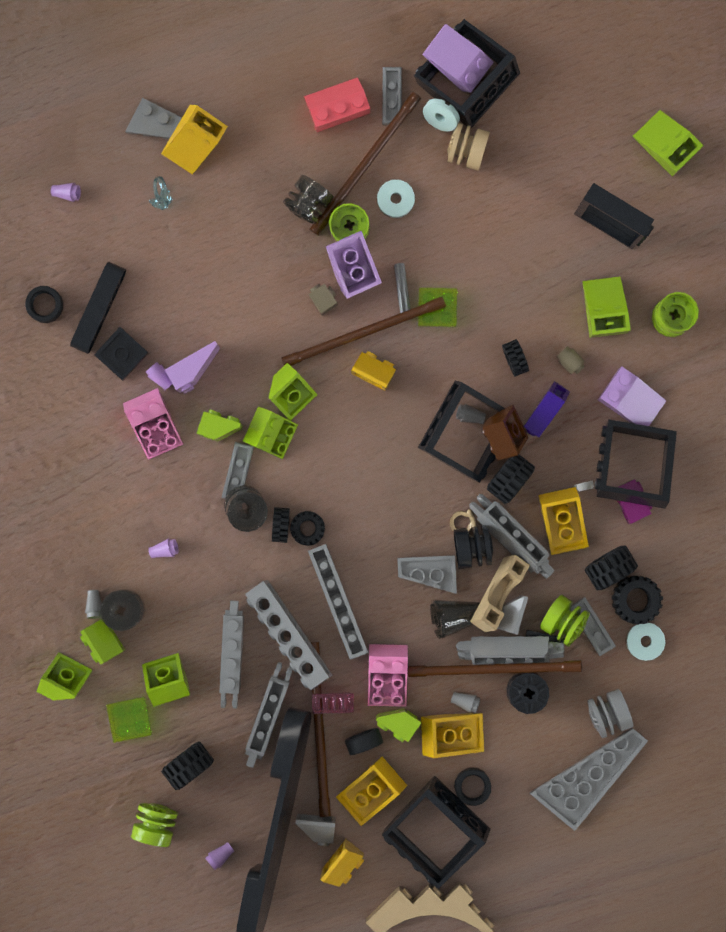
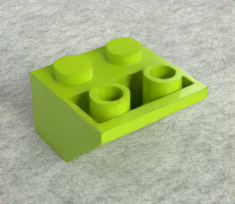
(216, 427)
(270, 432)
(102, 642)
(400, 722)

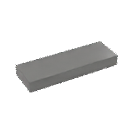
(391, 93)
(238, 467)
(594, 629)

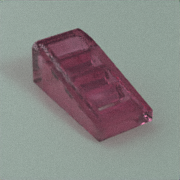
(345, 703)

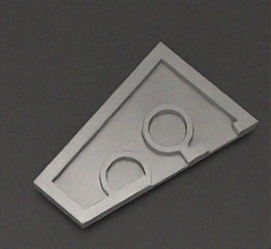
(153, 121)
(430, 571)

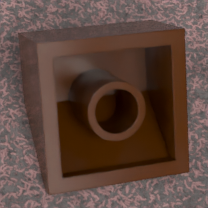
(505, 433)

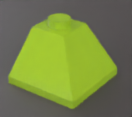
(290, 391)
(63, 678)

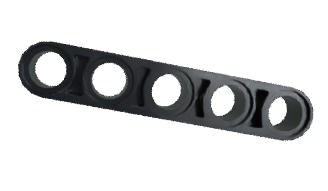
(98, 307)

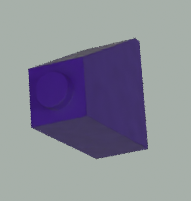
(546, 409)

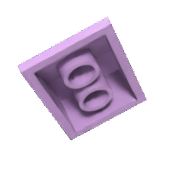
(457, 59)
(353, 265)
(190, 369)
(631, 398)

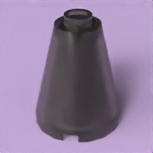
(451, 616)

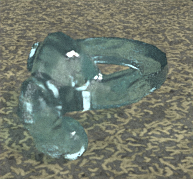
(164, 198)

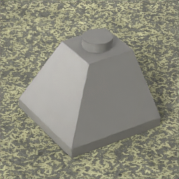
(513, 614)
(317, 828)

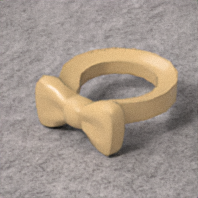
(469, 513)

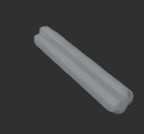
(402, 289)

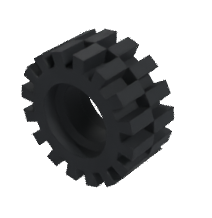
(515, 357)
(307, 516)
(280, 524)

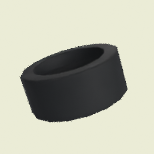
(47, 290)
(364, 741)
(487, 786)

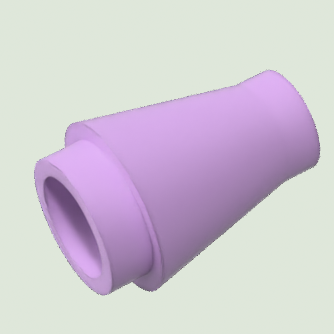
(66, 191)
(159, 376)
(164, 549)
(218, 856)

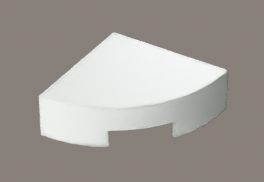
(584, 486)

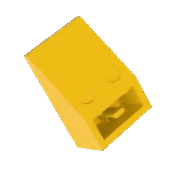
(194, 138)

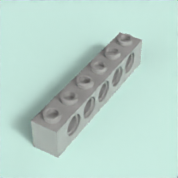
(338, 601)
(298, 638)

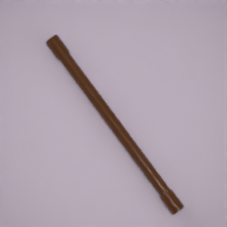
(407, 108)
(428, 307)
(565, 666)
(324, 800)

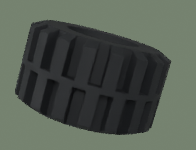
(510, 478)
(611, 567)
(653, 600)
(187, 766)

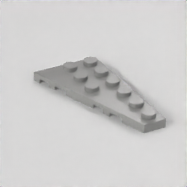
(582, 785)

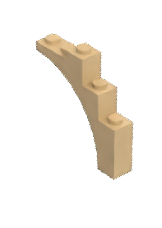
(401, 907)

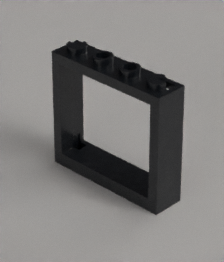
(614, 217)
(441, 420)
(628, 495)

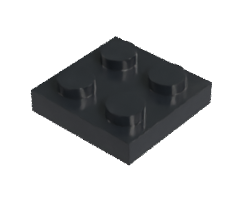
(121, 353)

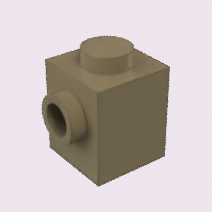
(323, 298)

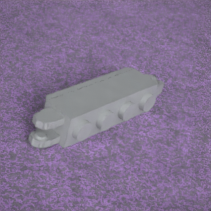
(512, 535)
(509, 650)
(231, 653)
(267, 715)

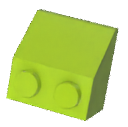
(165, 680)

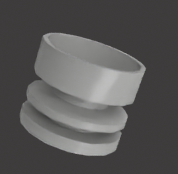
(610, 713)

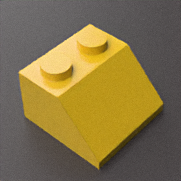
(373, 370)

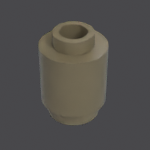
(571, 360)

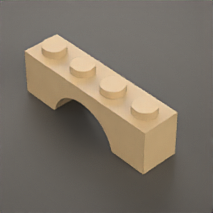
(508, 575)

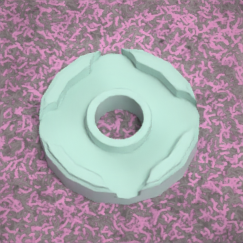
(432, 113)
(395, 187)
(634, 641)

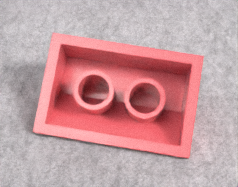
(337, 104)

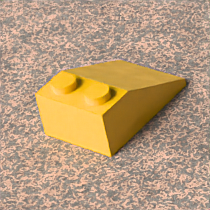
(563, 520)
(452, 734)
(371, 791)
(341, 864)

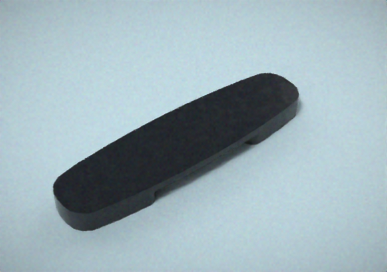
(286, 767)

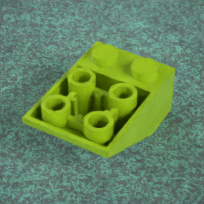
(667, 142)
(606, 307)

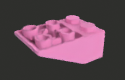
(152, 423)
(387, 675)

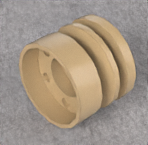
(468, 146)

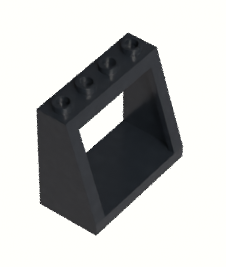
(488, 90)
(458, 813)

